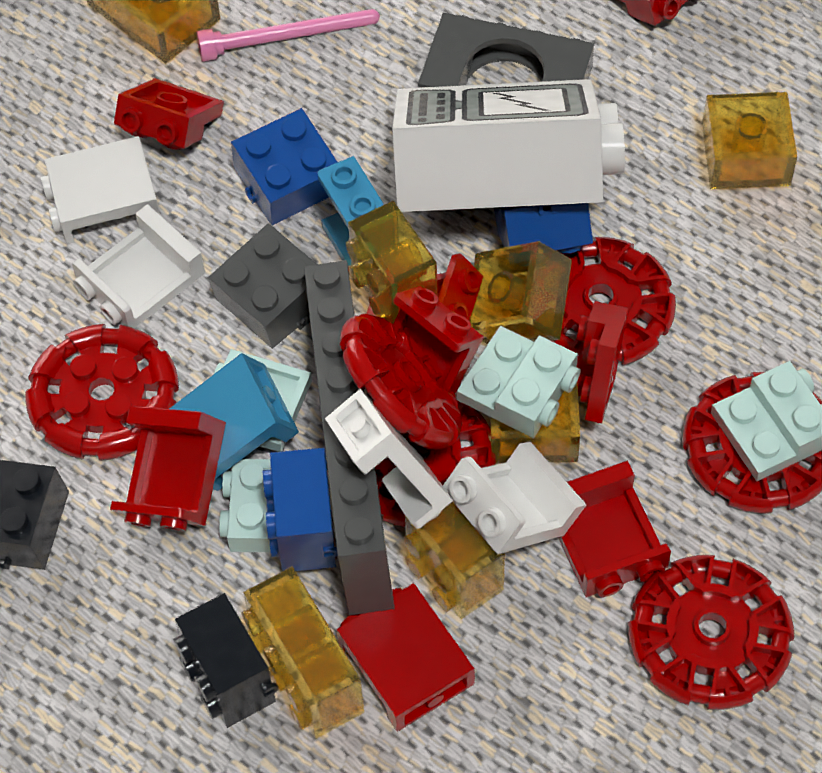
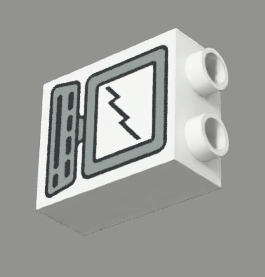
(504, 145)

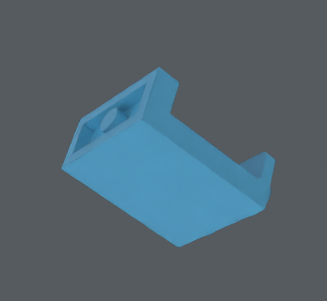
(352, 198)
(248, 403)

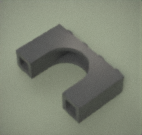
(469, 43)

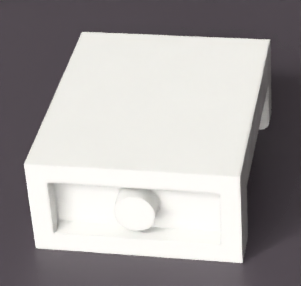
(97, 185)
(140, 271)
(370, 440)
(514, 500)

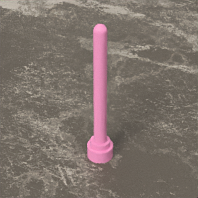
(214, 43)

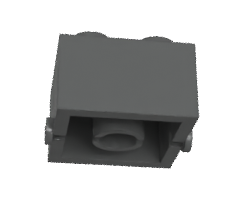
(265, 285)

